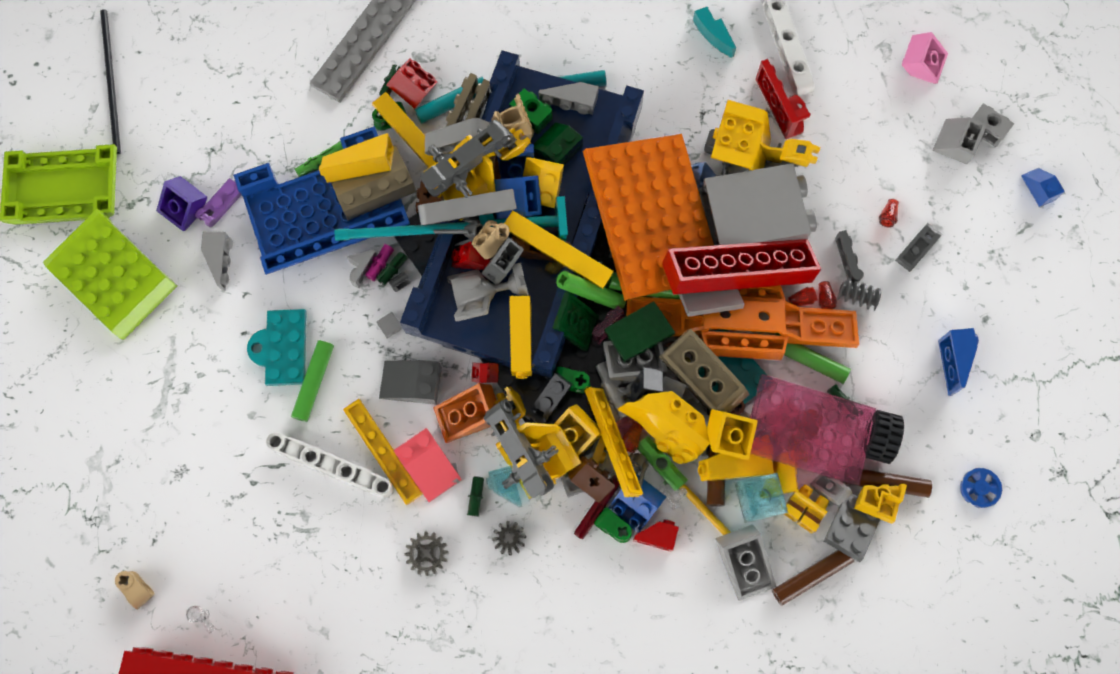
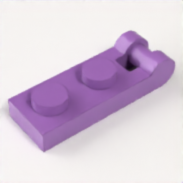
(219, 203)

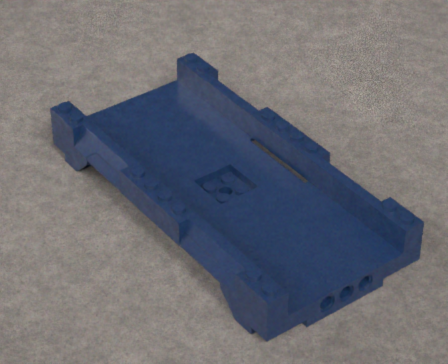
(433, 304)

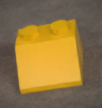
(549, 178)
(731, 434)

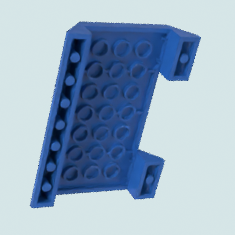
(301, 215)

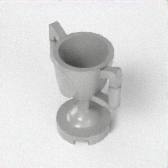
(474, 292)

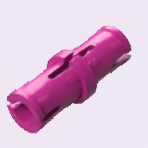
(379, 262)

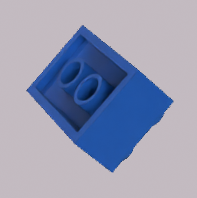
(957, 356)

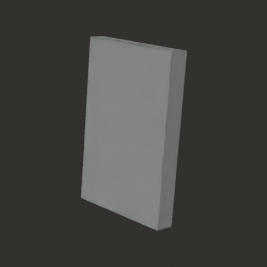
(711, 302)

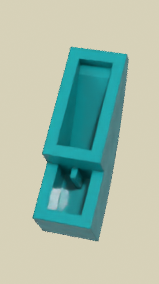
(714, 31)

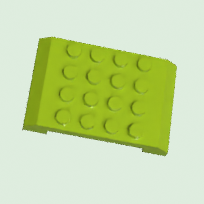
(58, 185)
(109, 274)

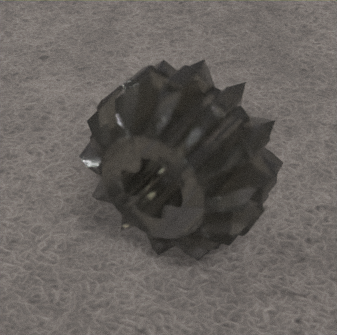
(516, 539)

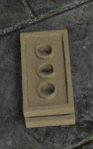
(464, 100)
(730, 389)

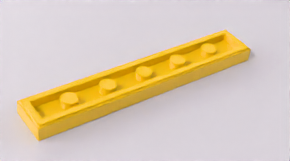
(403, 126)
(558, 250)
(613, 442)
(382, 451)

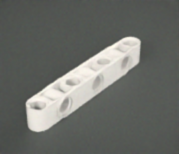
(789, 51)
(329, 464)

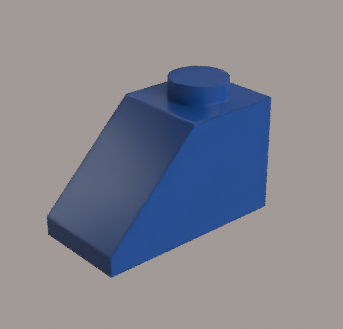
(1043, 186)

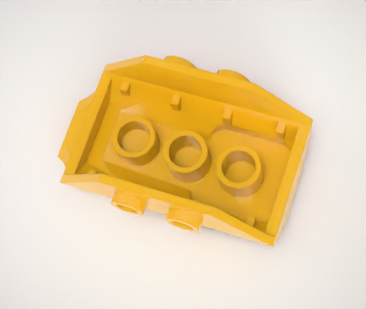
(672, 422)

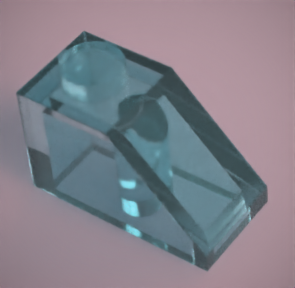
(495, 480)

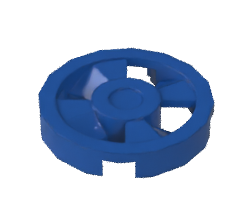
(981, 487)

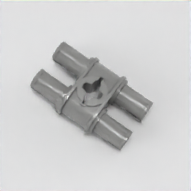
(615, 395)

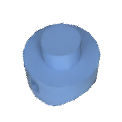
(701, 171)

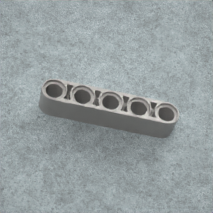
(467, 207)

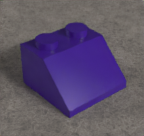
(180, 202)

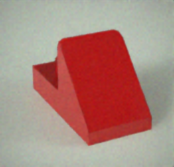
(484, 372)

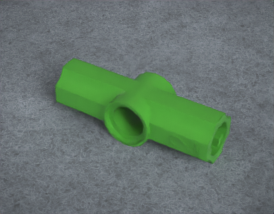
(670, 473)

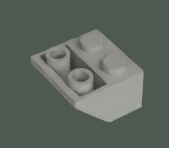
(960, 138)

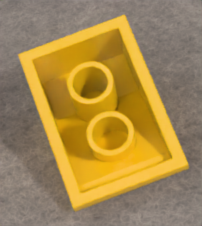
(579, 429)

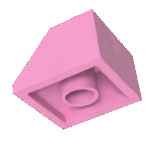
(925, 57)

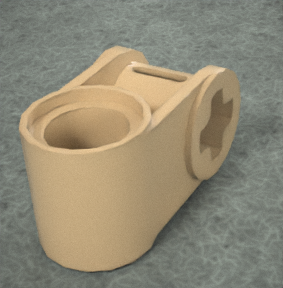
(489, 240)
(137, 591)

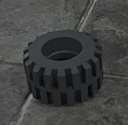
(885, 437)

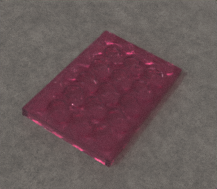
(811, 429)

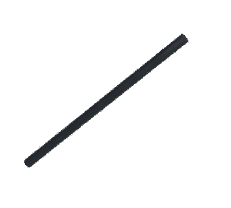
(110, 80)

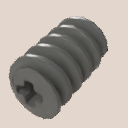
(859, 293)

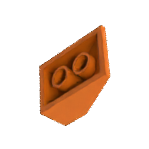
(465, 412)

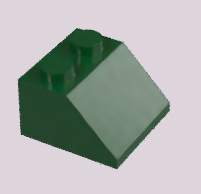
(558, 144)

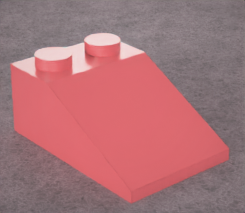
(427, 465)

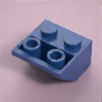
(526, 195)
(638, 510)

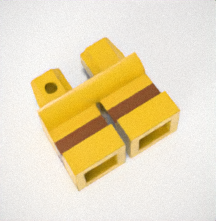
(813, 511)

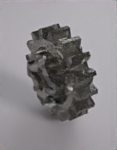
(419, 561)

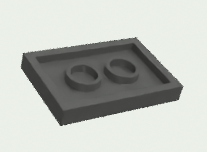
(851, 530)

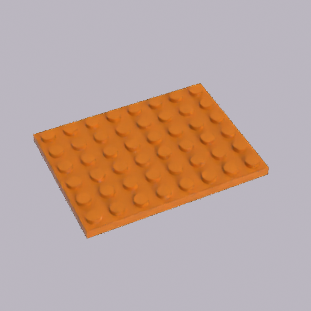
(646, 208)

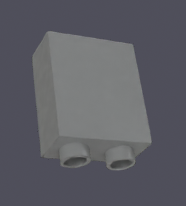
(757, 206)

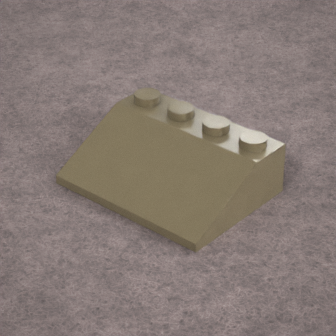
(375, 190)

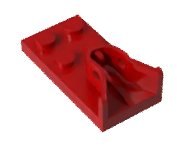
(785, 110)

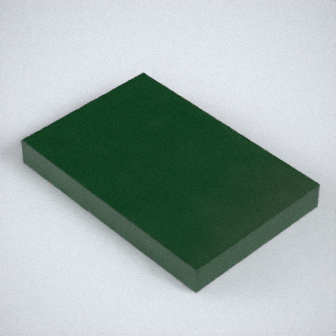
(575, 321)
(639, 331)

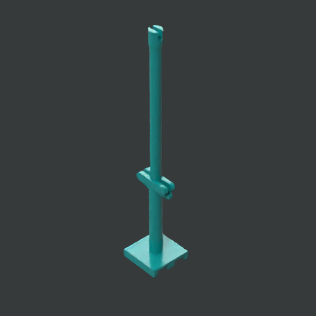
(558, 221)

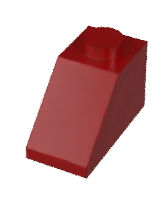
(660, 535)

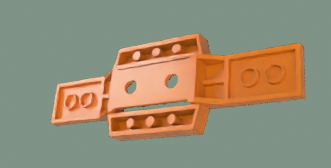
(792, 322)

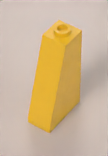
(359, 160)
(521, 336)
(729, 467)

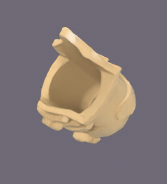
(516, 118)

